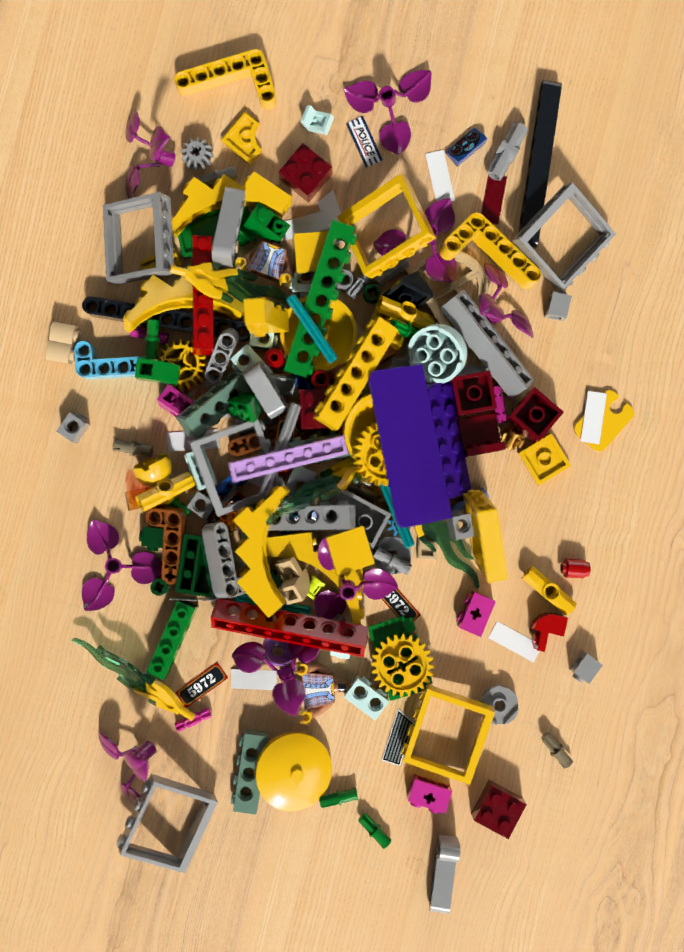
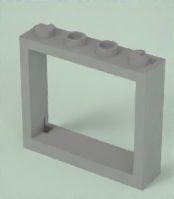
(162, 232)
(590, 254)
(203, 468)
(193, 837)

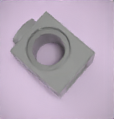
(558, 305)
(65, 427)
(194, 498)
(465, 531)
(585, 668)

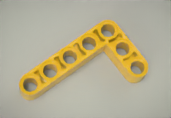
(230, 75)
(492, 248)

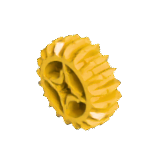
(185, 358)

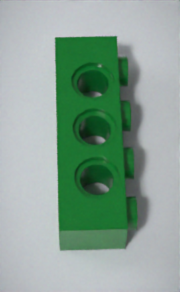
(172, 639)

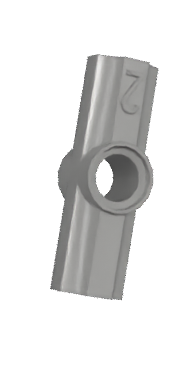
(507, 151)

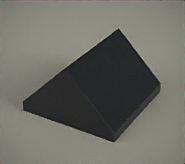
(410, 288)

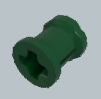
(368, 289)
(158, 592)

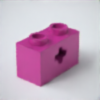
(173, 401)
(478, 623)
(423, 786)

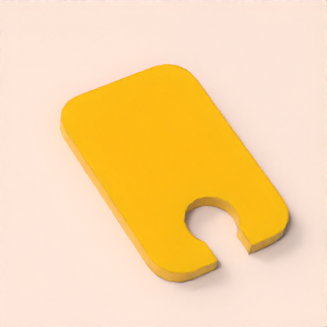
(611, 424)

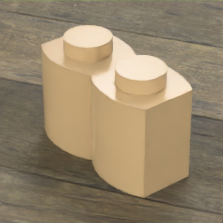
(62, 342)

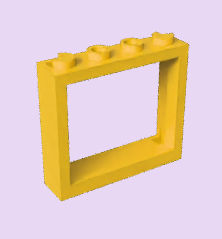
(374, 201)
(487, 539)
(462, 701)

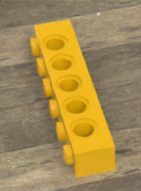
(385, 334)

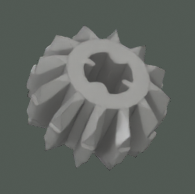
(197, 146)

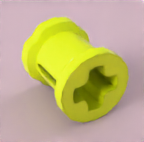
(315, 585)

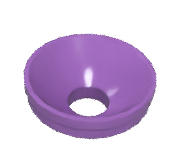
(282, 660)

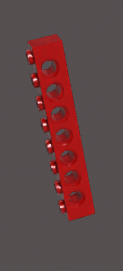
(223, 619)

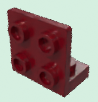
(480, 435)

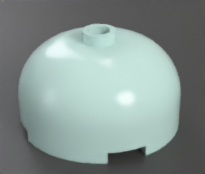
(438, 362)

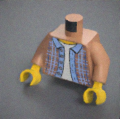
(268, 262)
(319, 689)

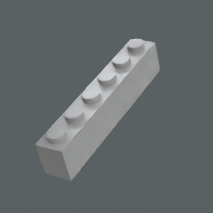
(487, 344)

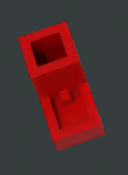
(545, 624)

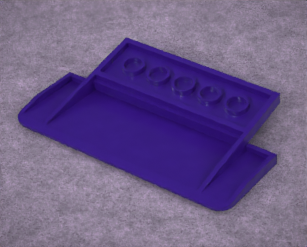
(419, 444)

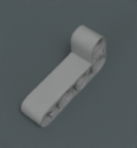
(228, 227)
(221, 561)
(446, 856)

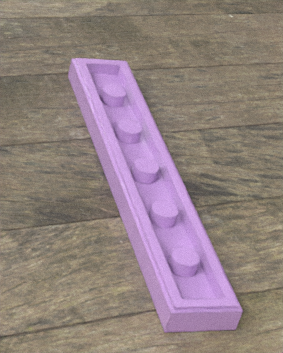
(287, 458)

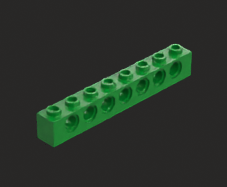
(337, 232)

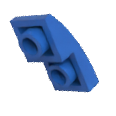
(223, 487)

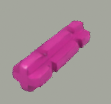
(501, 417)
(182, 724)

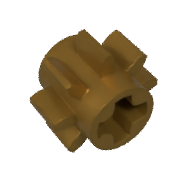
(512, 437)

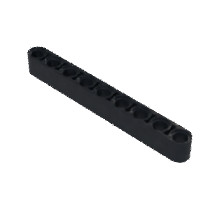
(540, 154)
(177, 317)

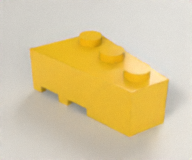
(264, 318)

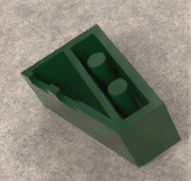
(193, 568)

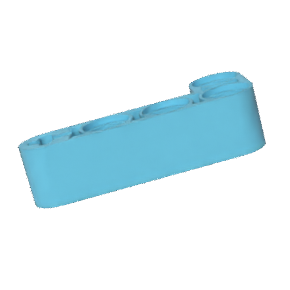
(97, 364)

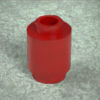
(279, 363)
(320, 374)
(575, 568)

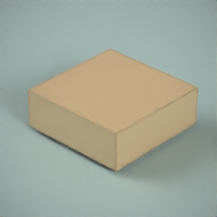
(425, 552)

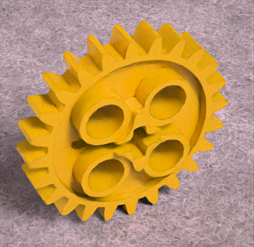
(365, 451)
(411, 680)

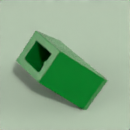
(266, 224)
(157, 371)
(244, 407)

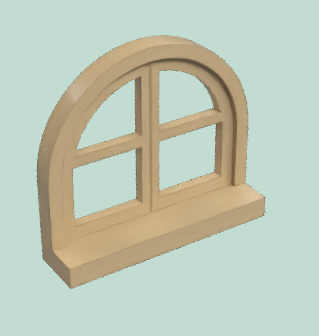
(476, 271)

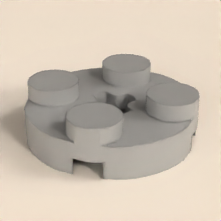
(393, 544)
(510, 703)

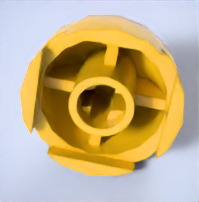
(152, 470)

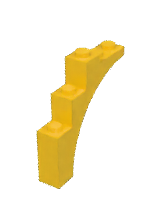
(203, 199)
(160, 297)
(302, 548)
(258, 580)

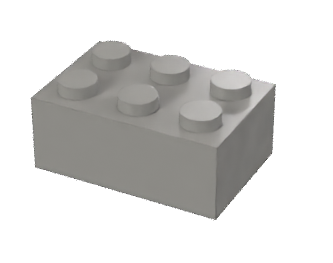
(366, 515)

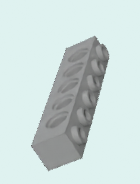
(344, 520)

